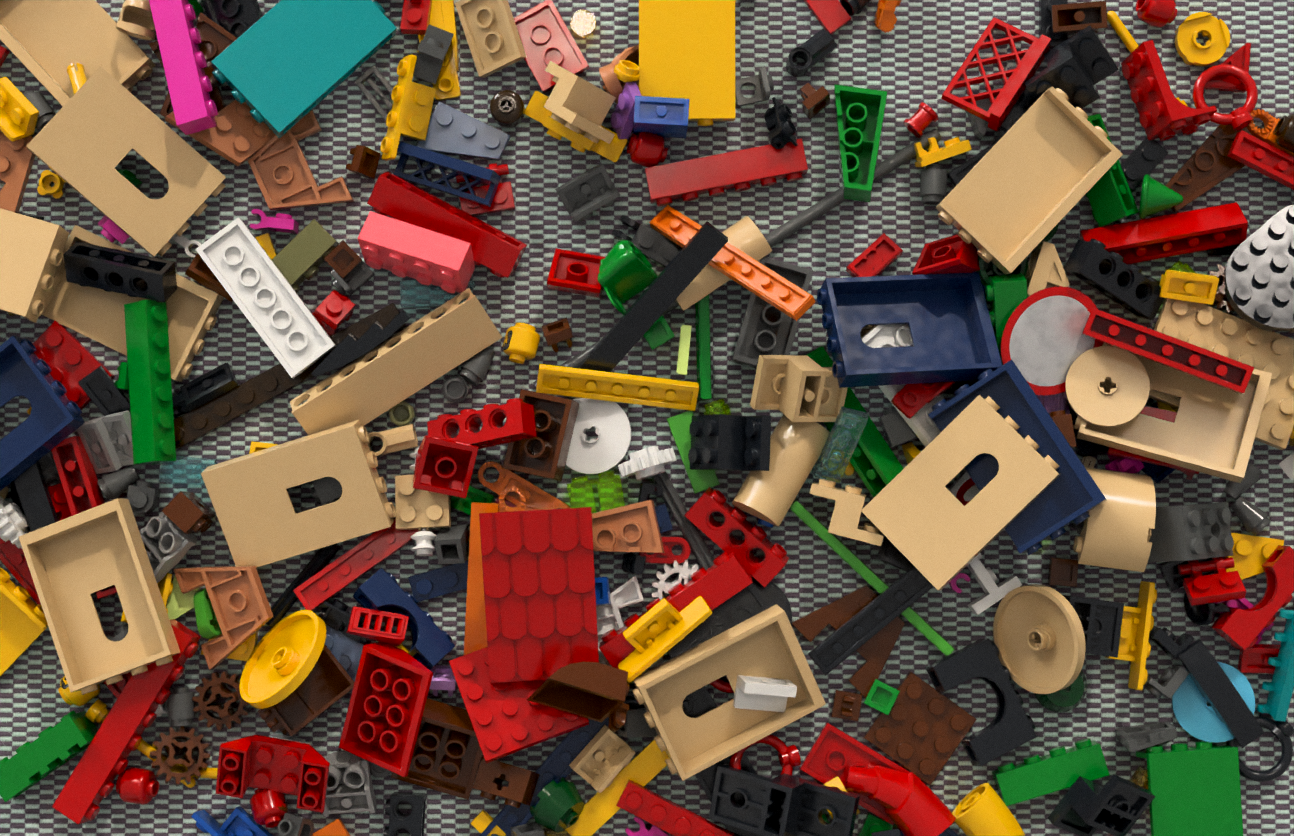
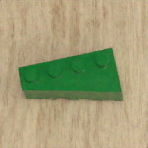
(859, 133)
(46, 754)

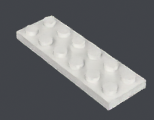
(265, 297)

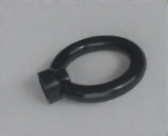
(1283, 732)

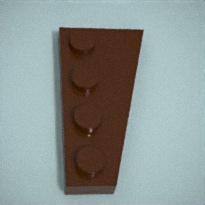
(213, 42)
(1206, 166)

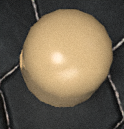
(137, 20)

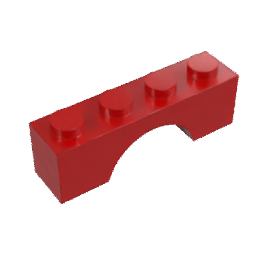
(1241, 626)

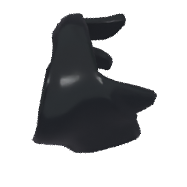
(1204, 613)

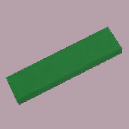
(703, 356)

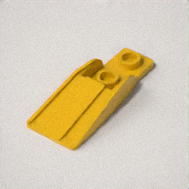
(443, 17)

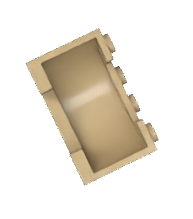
(1121, 526)

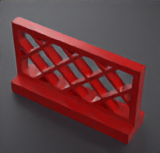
(1013, 87)

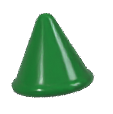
(1156, 197)

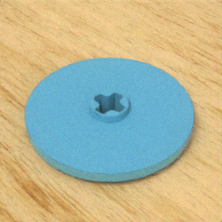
(1201, 720)

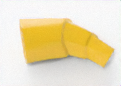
(985, 814)

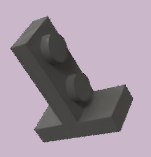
(432, 53)

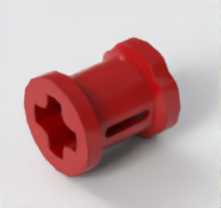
(920, 120)

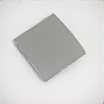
(108, 441)

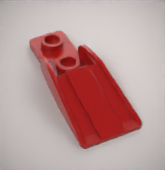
(915, 396)

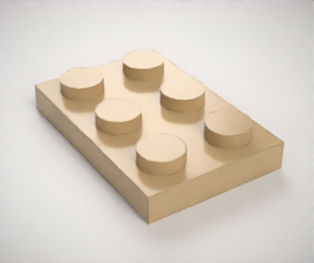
(490, 34)

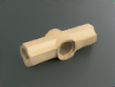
(395, 439)

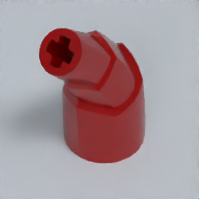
(905, 797)

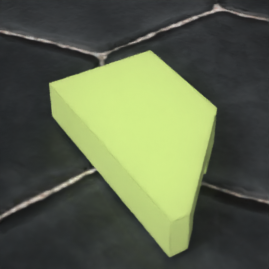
(684, 346)
(178, 602)

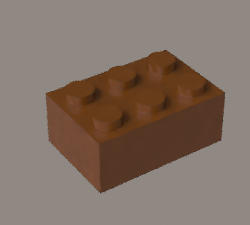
(548, 452)

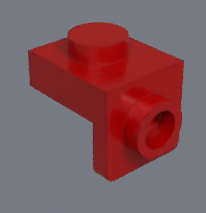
(335, 309)

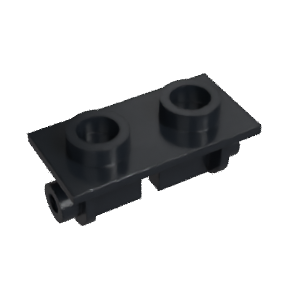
(780, 125)
(338, 614)

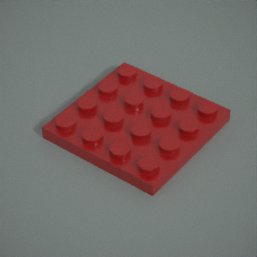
(501, 712)

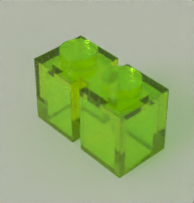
(608, 487)

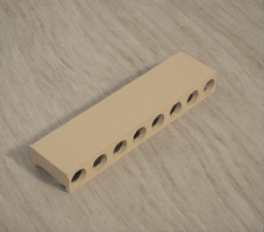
(399, 369)

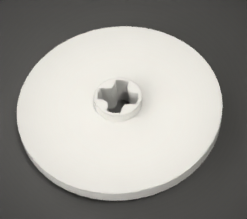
(612, 441)

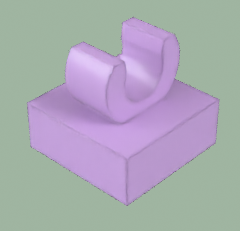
(442, 680)

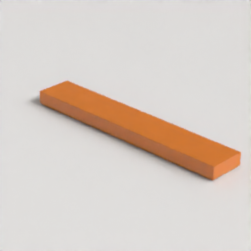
(475, 618)

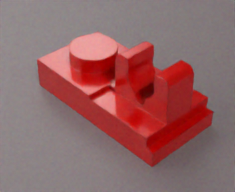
(415, 16)

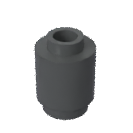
(46, 112)
(933, 184)
(181, 706)

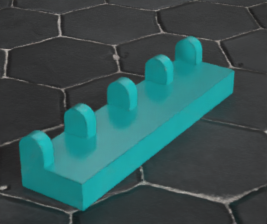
(1283, 678)

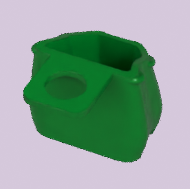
(625, 273)

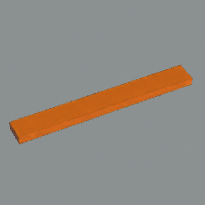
(738, 266)

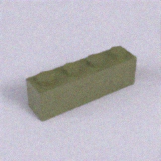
(304, 254)

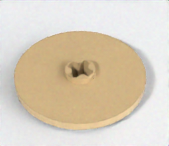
(1122, 371)

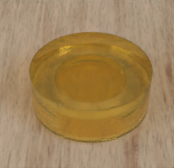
(583, 23)

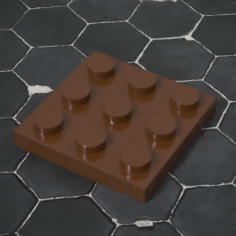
(920, 728)

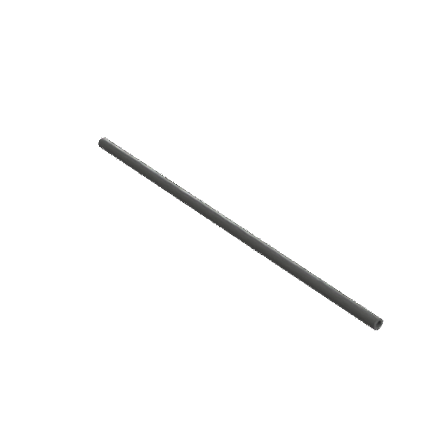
(808, 216)

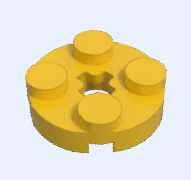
(1193, 52)

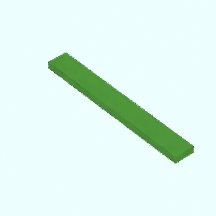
(866, 573)

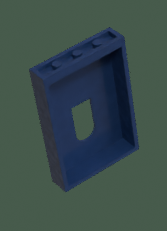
(945, 321)
(51, 411)

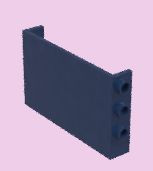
(1067, 497)

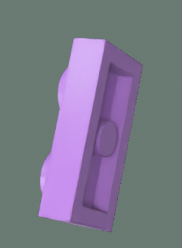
(623, 117)

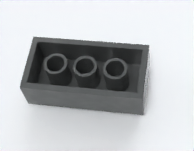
(764, 327)

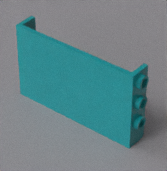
(300, 56)

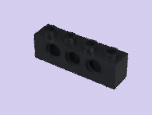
(120, 271)
(1115, 279)

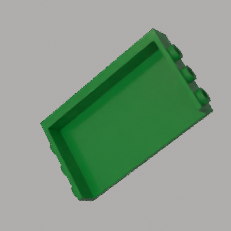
(1194, 790)

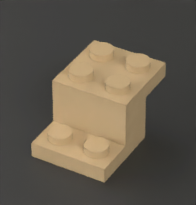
(579, 104)
(797, 388)
(847, 512)

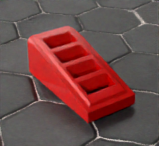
(379, 616)

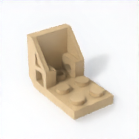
(1045, 269)

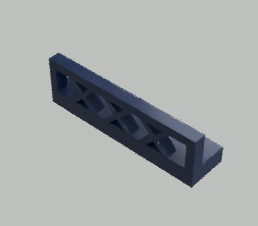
(449, 164)

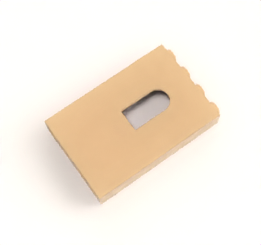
(93, 137)
(1210, 430)
(259, 514)
(930, 522)
(86, 556)
(754, 647)

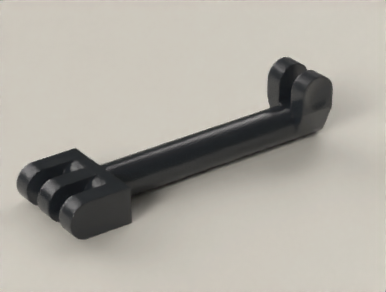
(633, 562)

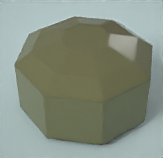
(402, 414)

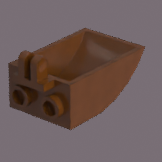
(587, 691)
(314, 696)

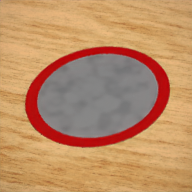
(1047, 337)

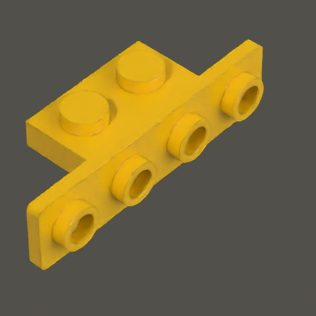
(409, 110)
(536, 110)
(660, 631)
(1134, 635)

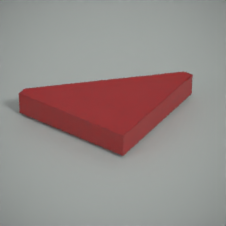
(1229, 83)

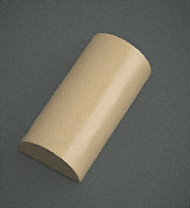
(743, 236)
(792, 456)

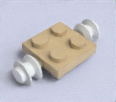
(420, 511)

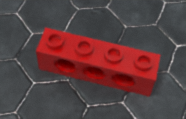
(518, 425)
(721, 534)

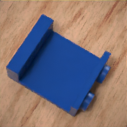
(661, 116)

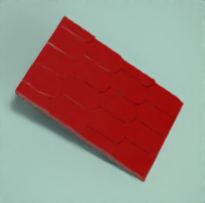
(538, 592)

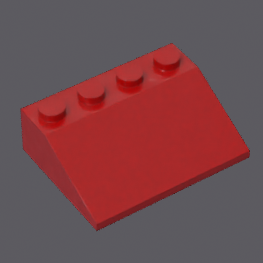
(386, 707)

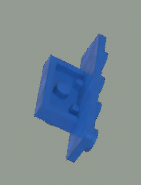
(237, 824)

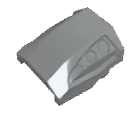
(165, 544)
(349, 785)

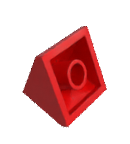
(947, 256)
(575, 273)
(444, 466)

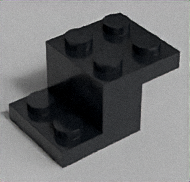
(1075, 68)
(730, 442)
(1100, 624)
(1107, 807)

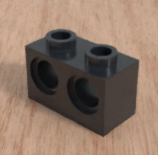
(412, 822)

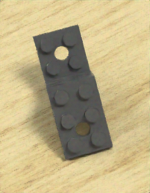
(1191, 532)

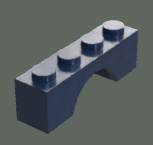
(384, 594)

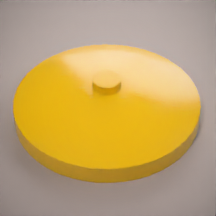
(282, 659)

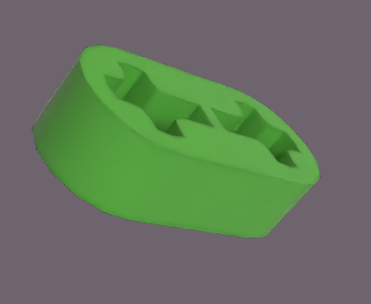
(205, 615)

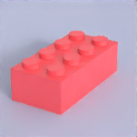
(416, 253)

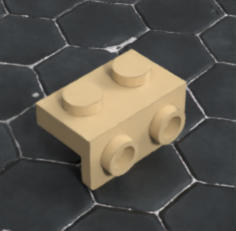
(602, 759)

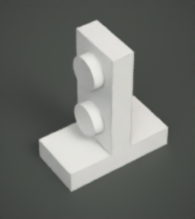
(987, 579)

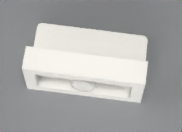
(763, 693)

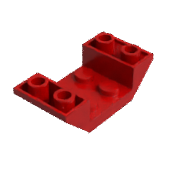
(275, 766)

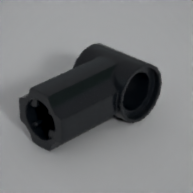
(811, 52)

